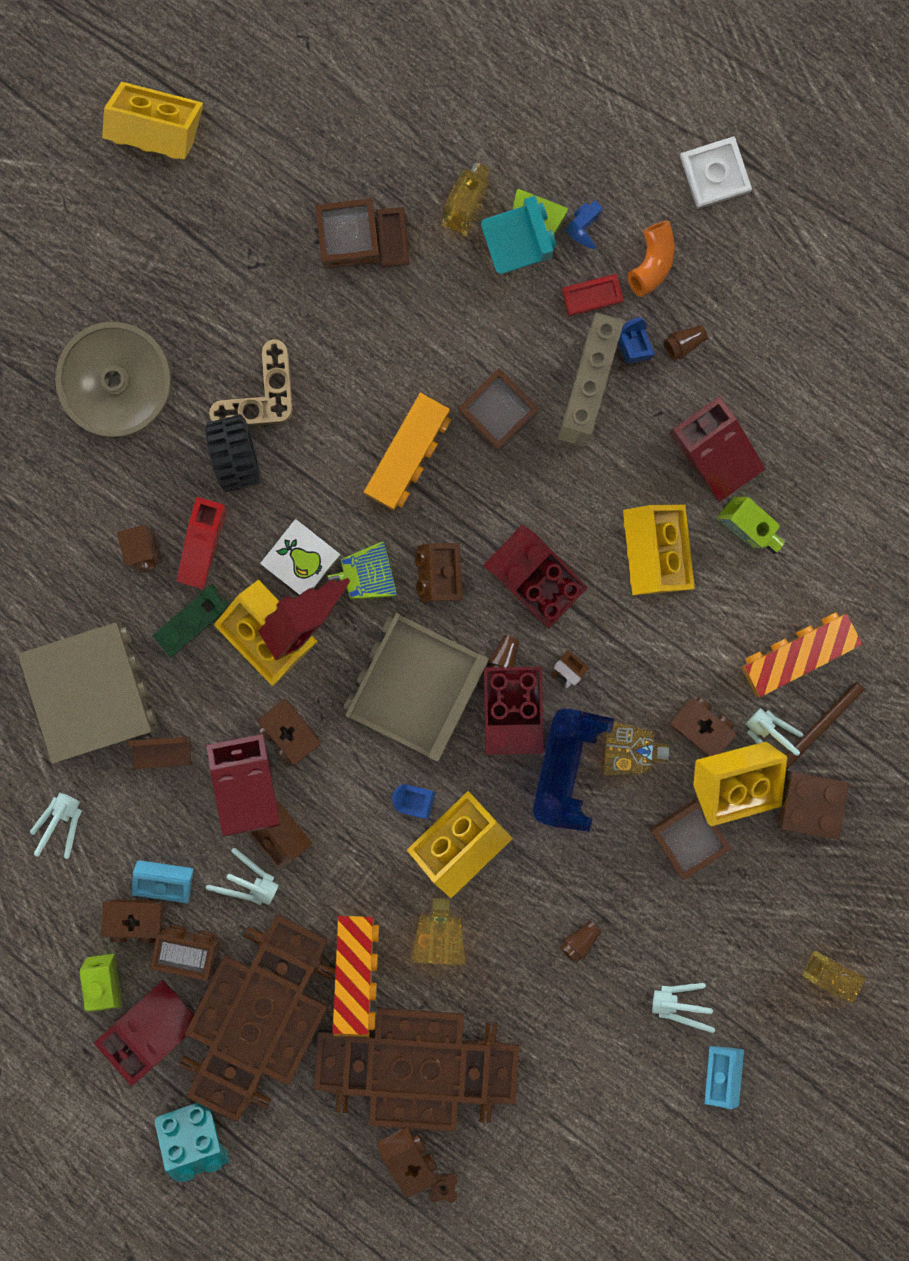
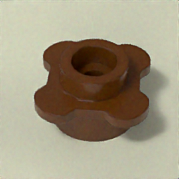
(449, 1193)

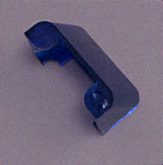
(560, 765)

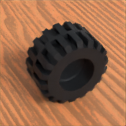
(232, 453)

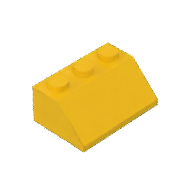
(151, 120)
(658, 549)
(241, 627)
(740, 782)
(459, 844)

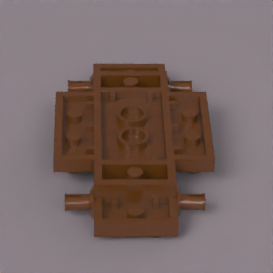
(257, 1018)
(418, 1069)

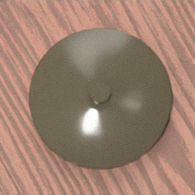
(113, 379)

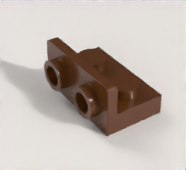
(439, 572)

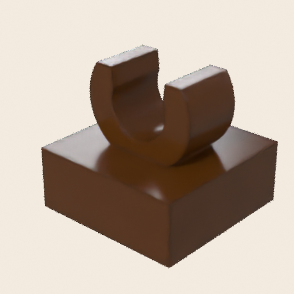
(571, 668)

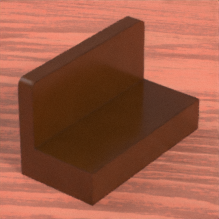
(161, 752)
(282, 842)

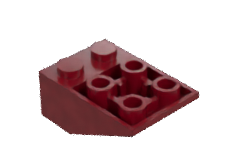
(718, 449)
(535, 576)
(299, 618)
(513, 710)
(243, 785)
(146, 1033)

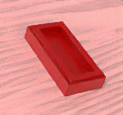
(592, 295)

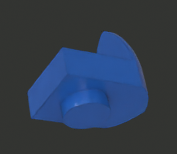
(584, 218)
(635, 341)
(413, 801)

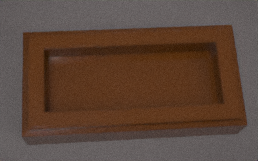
(392, 237)

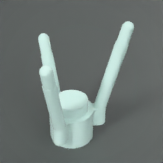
(763, 723)
(62, 808)
(261, 890)
(665, 1003)

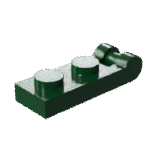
(190, 621)

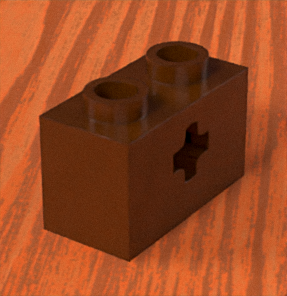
(139, 548)
(286, 715)
(686, 724)
(148, 912)
(407, 1162)

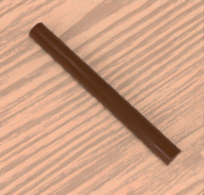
(830, 716)

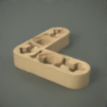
(265, 403)

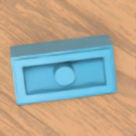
(162, 881)
(724, 1077)

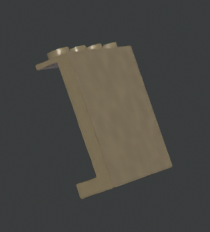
(590, 380)
(415, 686)
(87, 692)

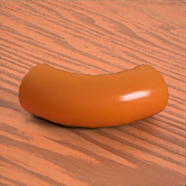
(657, 261)

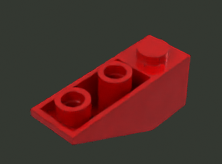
(201, 542)

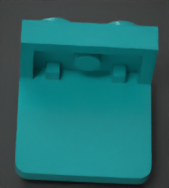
(519, 237)
(189, 1142)

